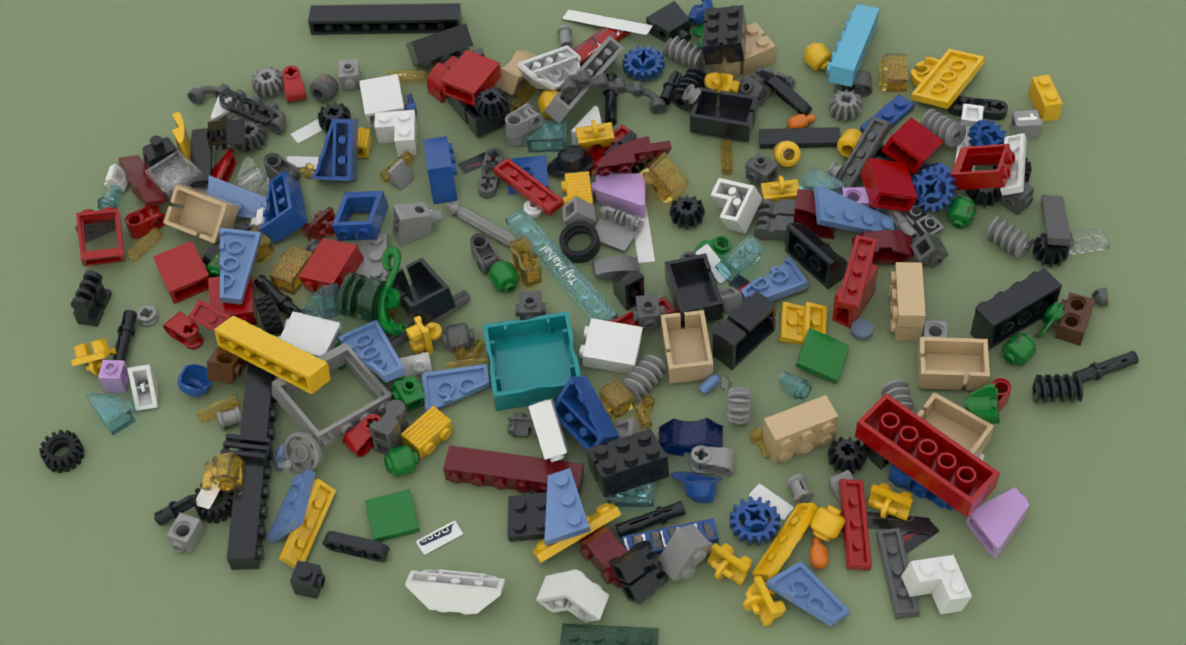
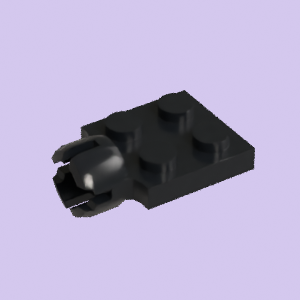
(526, 516)

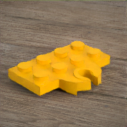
(944, 79)

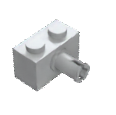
(684, 552)

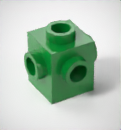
(409, 392)

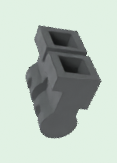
(774, 218)
(388, 430)

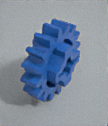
(643, 63)
(989, 136)
(943, 188)
(755, 522)

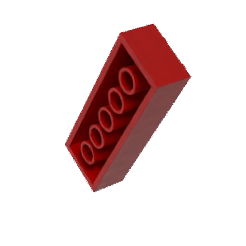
(927, 455)

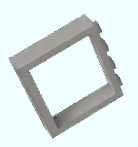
(335, 358)

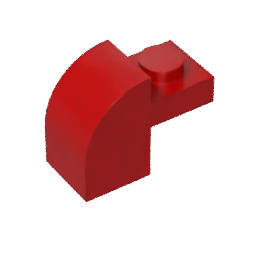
(434, 79)

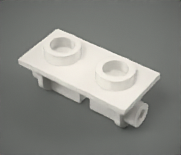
(416, 364)

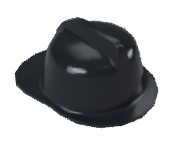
(570, 160)

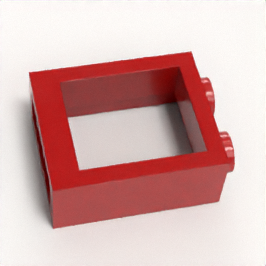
(983, 155)
(102, 256)

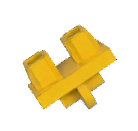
(721, 82)
(595, 134)
(780, 189)
(421, 336)
(84, 355)
(890, 502)
(729, 565)
(761, 603)

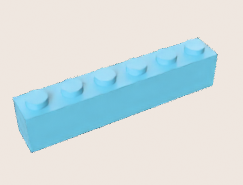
(852, 45)

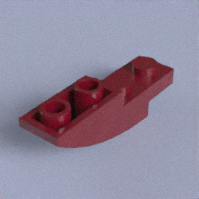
(624, 156)

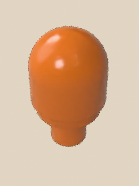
(800, 121)
(818, 554)

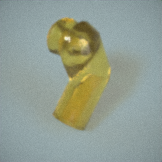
(474, 352)
(643, 410)

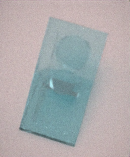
(323, 302)

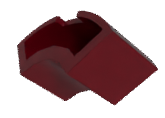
(806, 214)
(891, 246)
(600, 548)

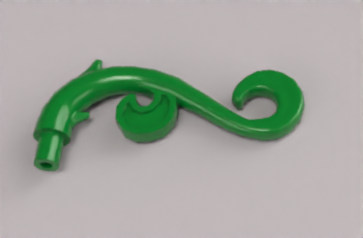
(389, 296)

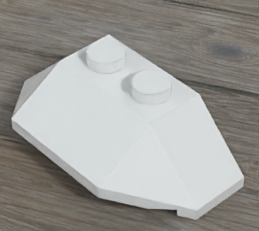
(551, 68)
(454, 590)

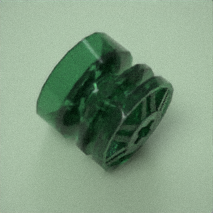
(360, 297)

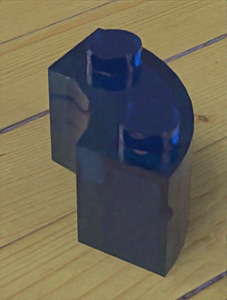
(683, 436)

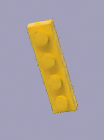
(604, 514)
(301, 539)
(785, 541)

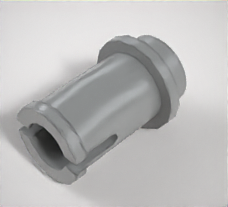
(565, 32)

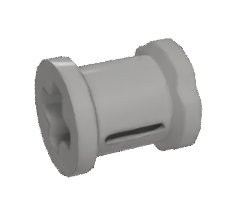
(229, 417)
(800, 489)

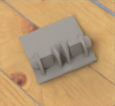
(617, 228)

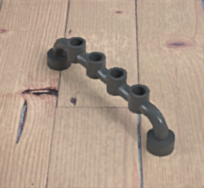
(569, 88)
(277, 125)

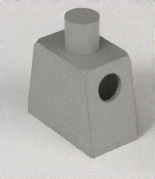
(413, 221)

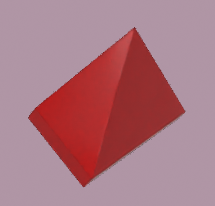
(225, 167)

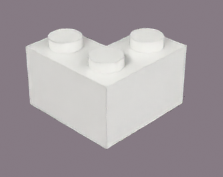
(397, 128)
(738, 203)
(941, 579)
(573, 593)

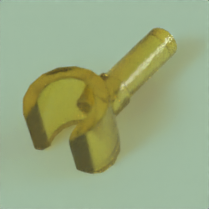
(308, 170)
(756, 437)

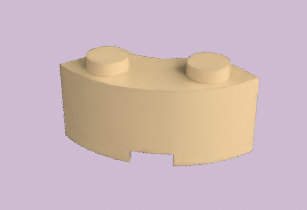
(511, 79)

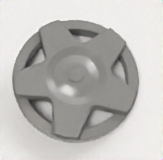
(304, 451)

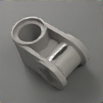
(522, 121)
(713, 461)

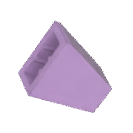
(621, 192)
(998, 520)

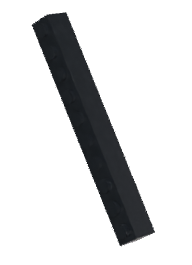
(249, 500)

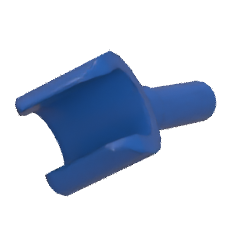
(411, 106)

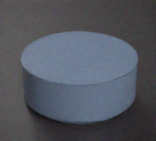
(862, 329)

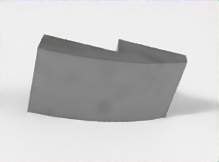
(922, 221)
(610, 267)

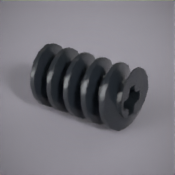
(693, 76)
(1057, 386)

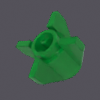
(984, 403)

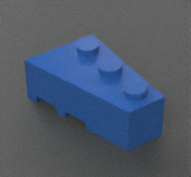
(339, 152)
(441, 169)
(284, 209)
(584, 414)

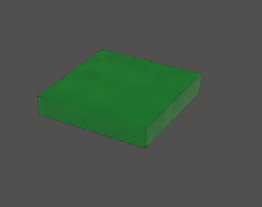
(822, 355)
(392, 516)

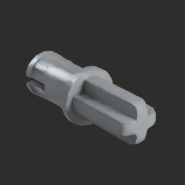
(903, 224)

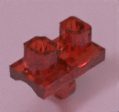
(320, 226)

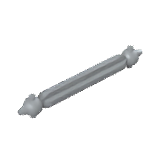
(480, 223)

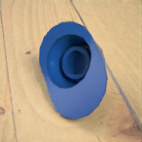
(698, 486)

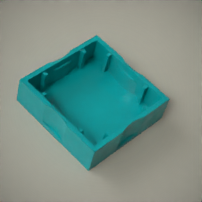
(530, 359)

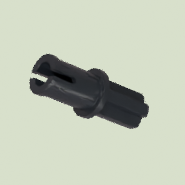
(669, 86)
(173, 509)

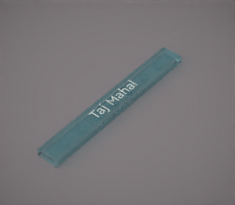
(561, 267)

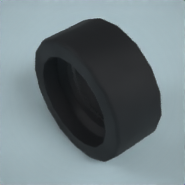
(579, 228)

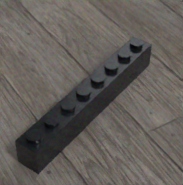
(383, 18)

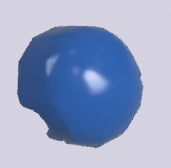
(696, 14)
(194, 380)

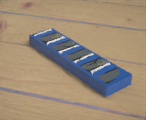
(660, 537)

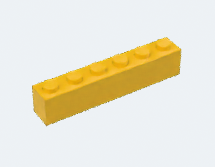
(273, 354)

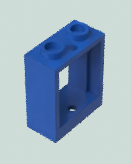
(358, 203)

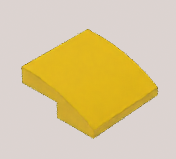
(181, 136)
(797, 319)

